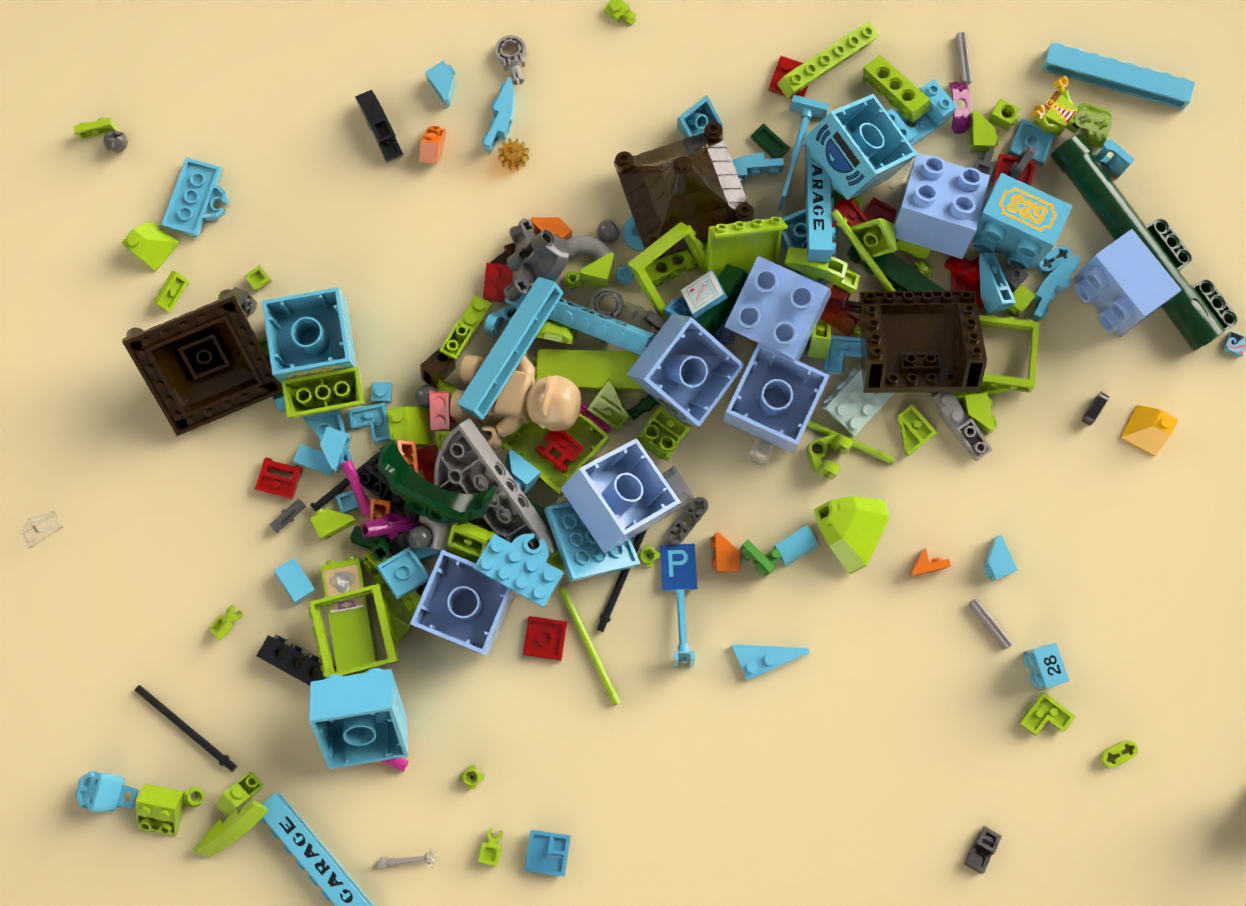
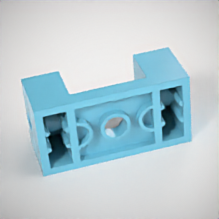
(939, 113)

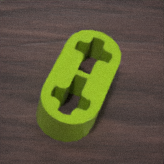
(1121, 757)

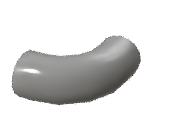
(587, 245)
(440, 533)

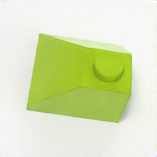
(150, 244)

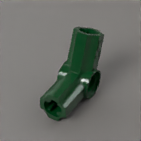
(378, 545)

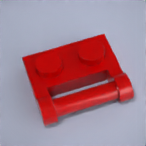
(277, 484)

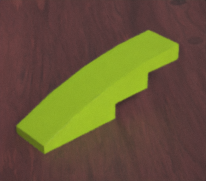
(230, 830)

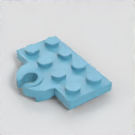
(195, 198)
(520, 567)

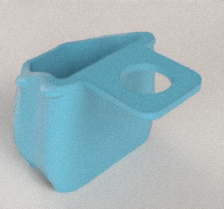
(103, 792)

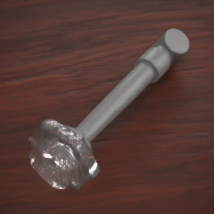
(430, 859)

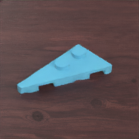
(330, 419)
(760, 659)

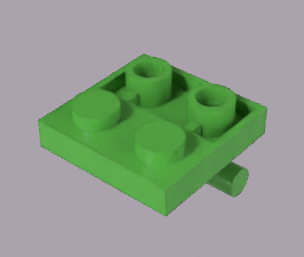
(763, 563)

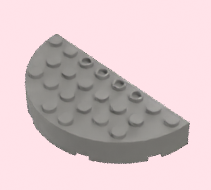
(471, 466)

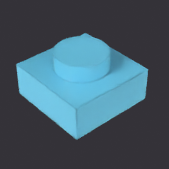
(381, 392)

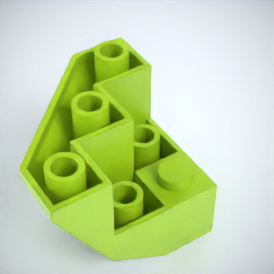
(852, 528)

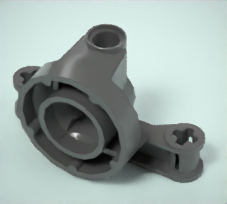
(534, 257)

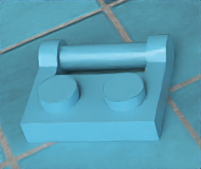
(1119, 161)

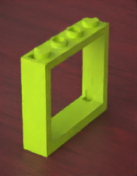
(654, 251)
(1014, 383)
(319, 630)

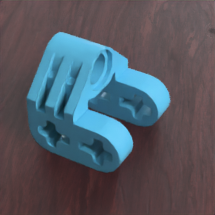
(494, 320)

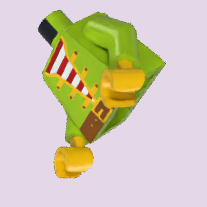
(1057, 112)

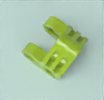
(1096, 131)
(828, 468)

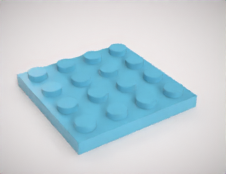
(580, 550)

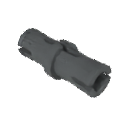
(287, 515)

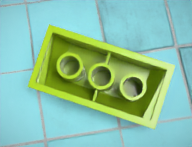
(323, 392)

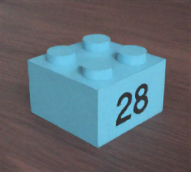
(1045, 666)

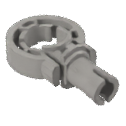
(512, 60)
(617, 310)

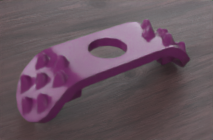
(961, 117)

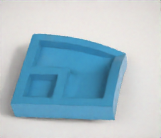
(547, 853)

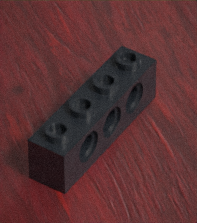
(269, 653)

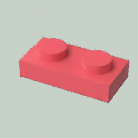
(440, 410)

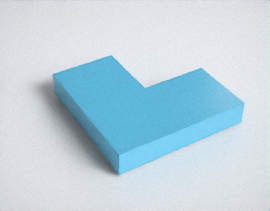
(839, 349)
(372, 416)

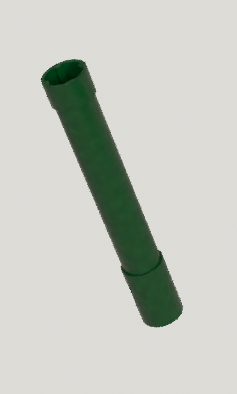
(1196, 310)

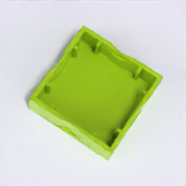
(530, 435)

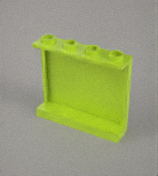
(742, 243)

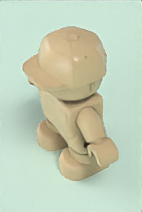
(548, 402)

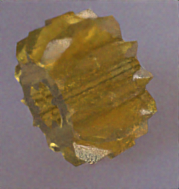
(510, 148)

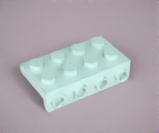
(852, 406)

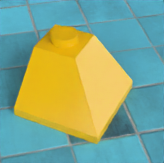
(1149, 429)

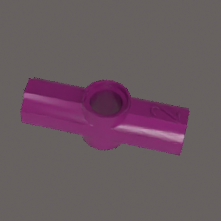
(389, 526)

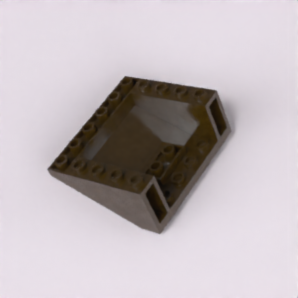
(921, 342)

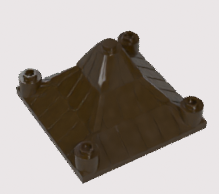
(683, 183)
(203, 363)

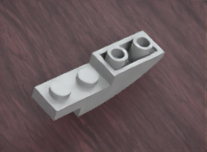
(961, 425)

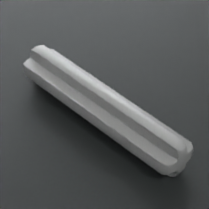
(963, 56)
(990, 624)

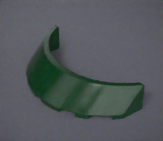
(427, 498)

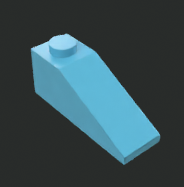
(993, 285)

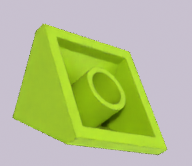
(876, 236)
(599, 272)

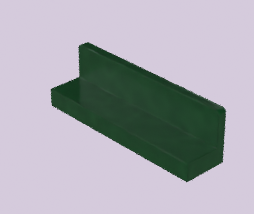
(732, 281)

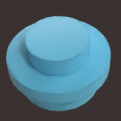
(624, 275)

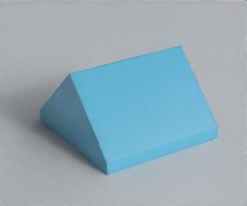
(697, 117)

